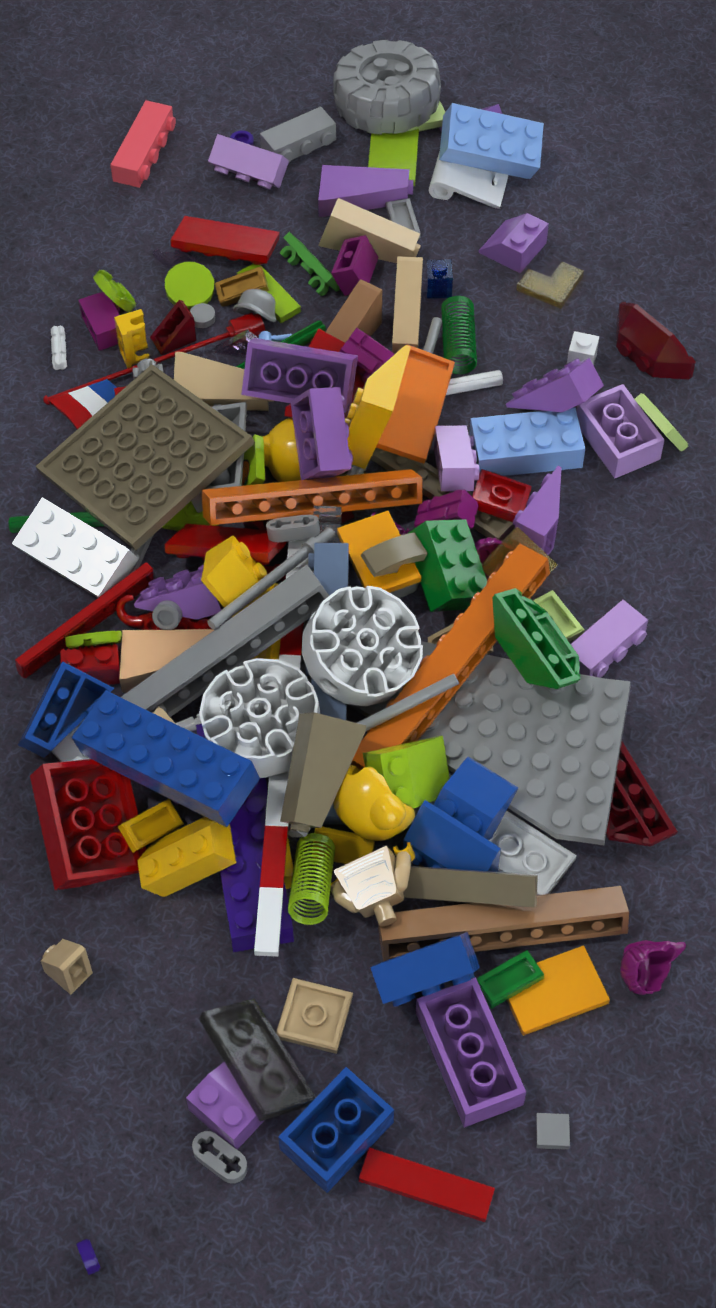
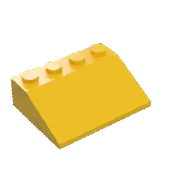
(374, 407)

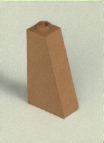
(359, 311)

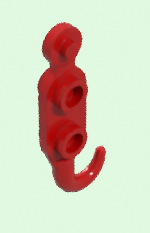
(146, 622)

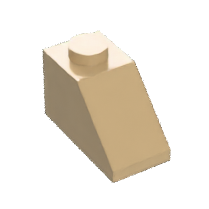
(67, 964)

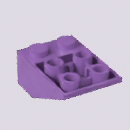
(559, 389)
(542, 512)
(183, 589)

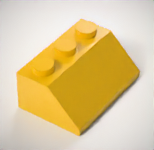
(231, 571)
(186, 857)

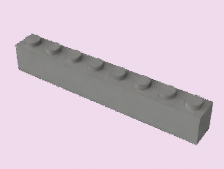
(231, 644)

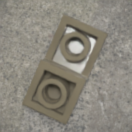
(392, 553)

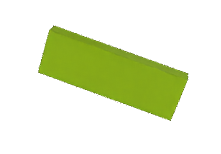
(285, 305)

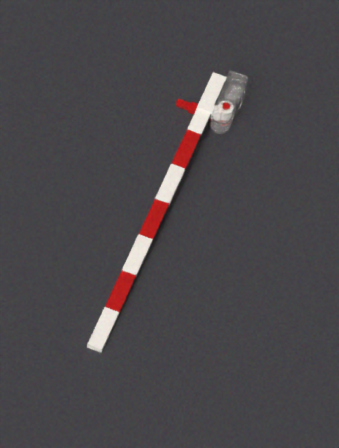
(276, 832)

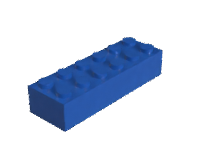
(166, 758)

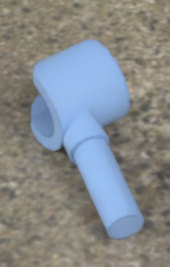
(267, 336)

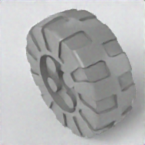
(387, 86)

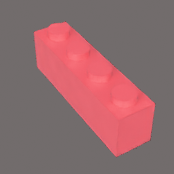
(143, 144)

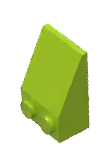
(412, 769)

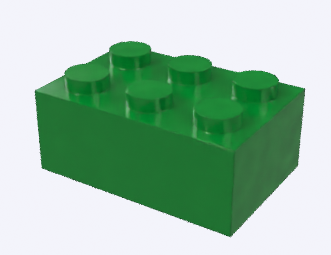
(452, 566)

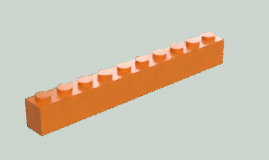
(456, 652)

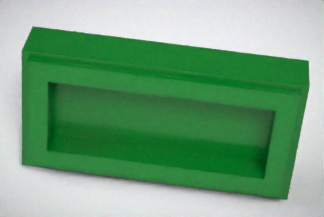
(509, 979)

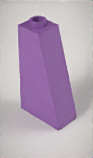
(362, 187)

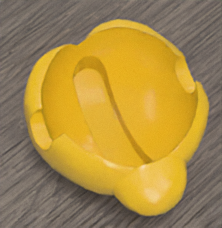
(281, 452)
(370, 806)

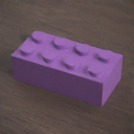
(287, 370)
(470, 1052)

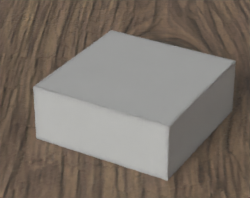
(552, 1131)

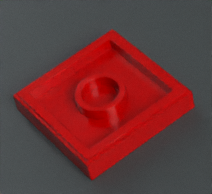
(500, 495)

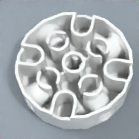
(362, 645)
(258, 712)

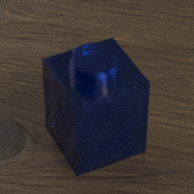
(439, 278)

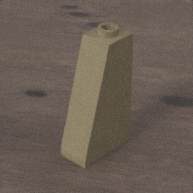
(317, 768)

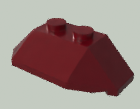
(651, 344)
(634, 809)

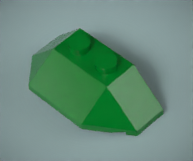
(534, 641)

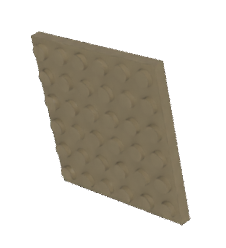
(144, 456)

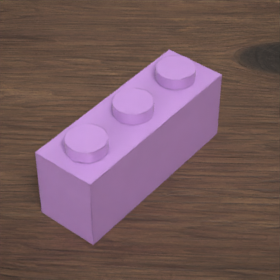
(248, 162)
(455, 458)
(609, 639)

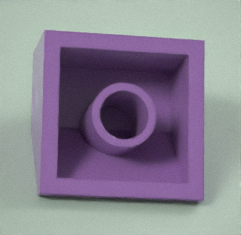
(516, 241)

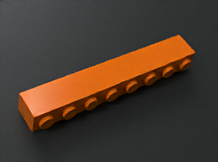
(300, 496)

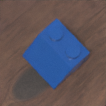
(476, 797)

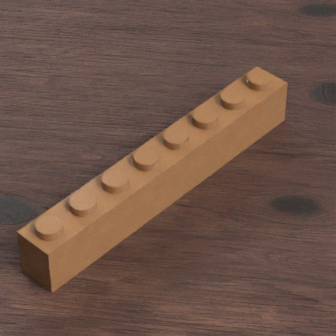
(494, 926)

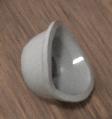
(255, 302)

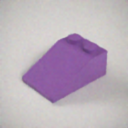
(223, 1107)

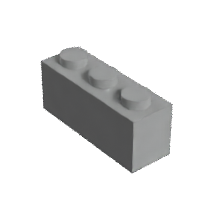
(300, 134)

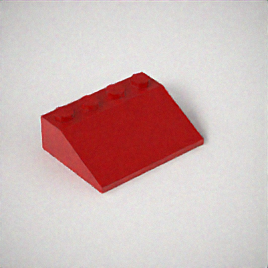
(79, 821)

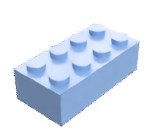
(491, 141)
(528, 442)

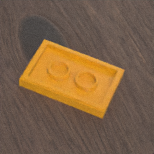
(366, 534)
(566, 991)

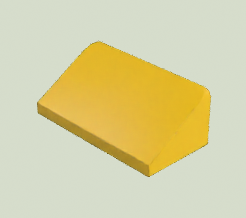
(347, 845)

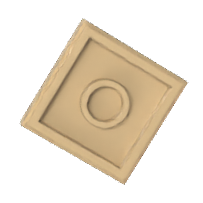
(314, 1015)

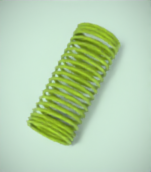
(297, 894)

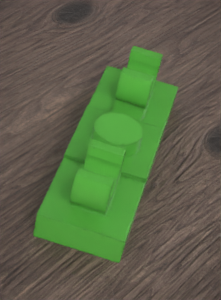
(310, 264)

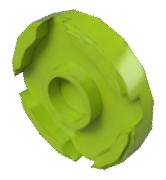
(189, 283)
(114, 290)
(94, 639)

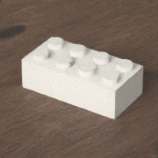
(74, 549)

